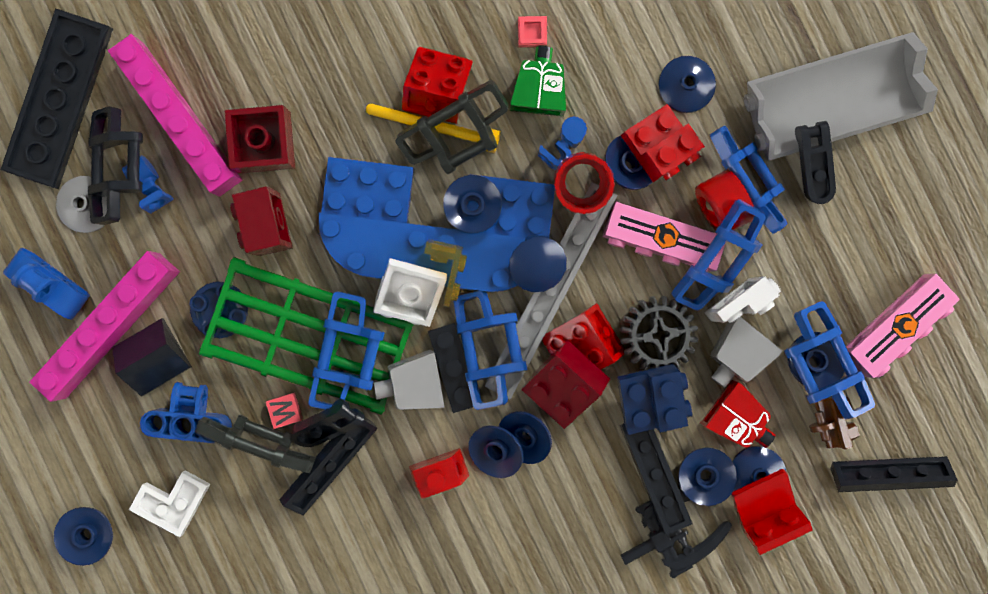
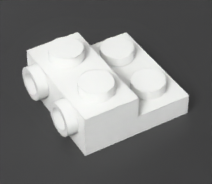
(409, 292)
(749, 298)

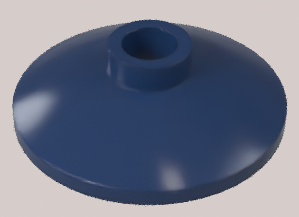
(677, 93)
(615, 157)
(472, 189)
(828, 365)
(531, 435)
(490, 459)
(755, 460)
(717, 486)
(72, 542)

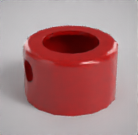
(721, 194)
(595, 201)

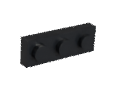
(452, 365)

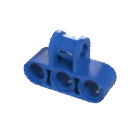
(46, 283)
(182, 407)

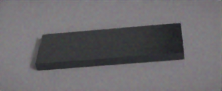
(56, 98)

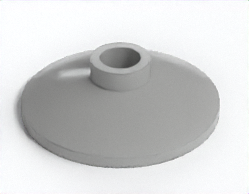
(66, 205)

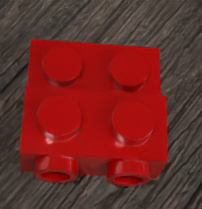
(663, 143)

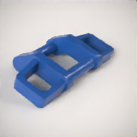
(730, 159)
(724, 233)
(332, 326)
(474, 374)
(835, 389)

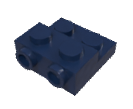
(654, 399)

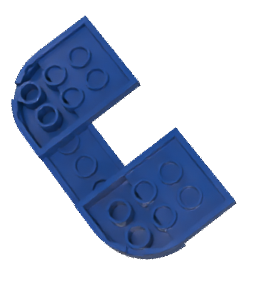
(368, 224)

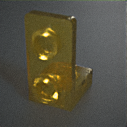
(441, 253)

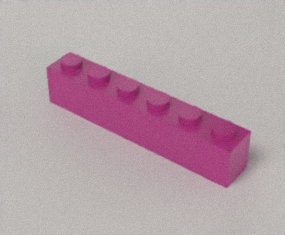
(174, 115)
(104, 326)

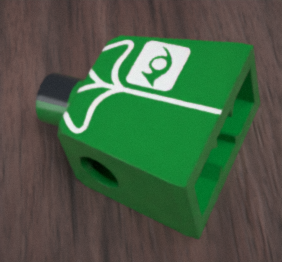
(540, 86)

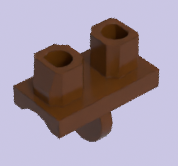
(832, 425)

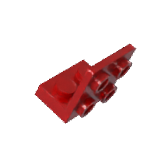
(434, 82)
(590, 335)
(770, 512)

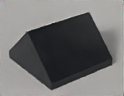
(149, 358)

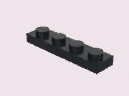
(326, 468)
(893, 474)
(658, 480)

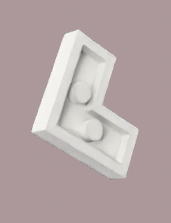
(171, 510)

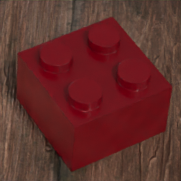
(259, 139)
(261, 221)
(566, 384)

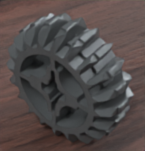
(657, 321)

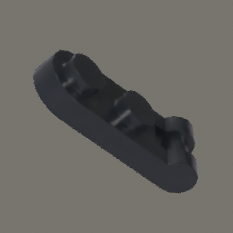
(816, 162)
(327, 424)

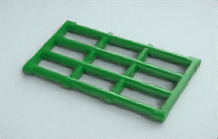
(276, 341)

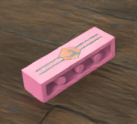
(658, 236)
(901, 324)

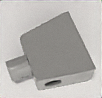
(742, 353)
(412, 383)

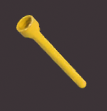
(443, 128)

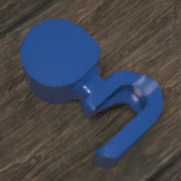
(571, 136)
(155, 195)

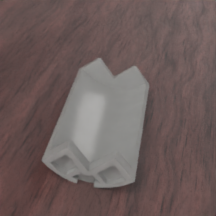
(847, 90)

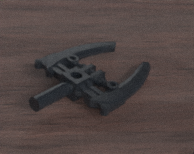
(664, 543)

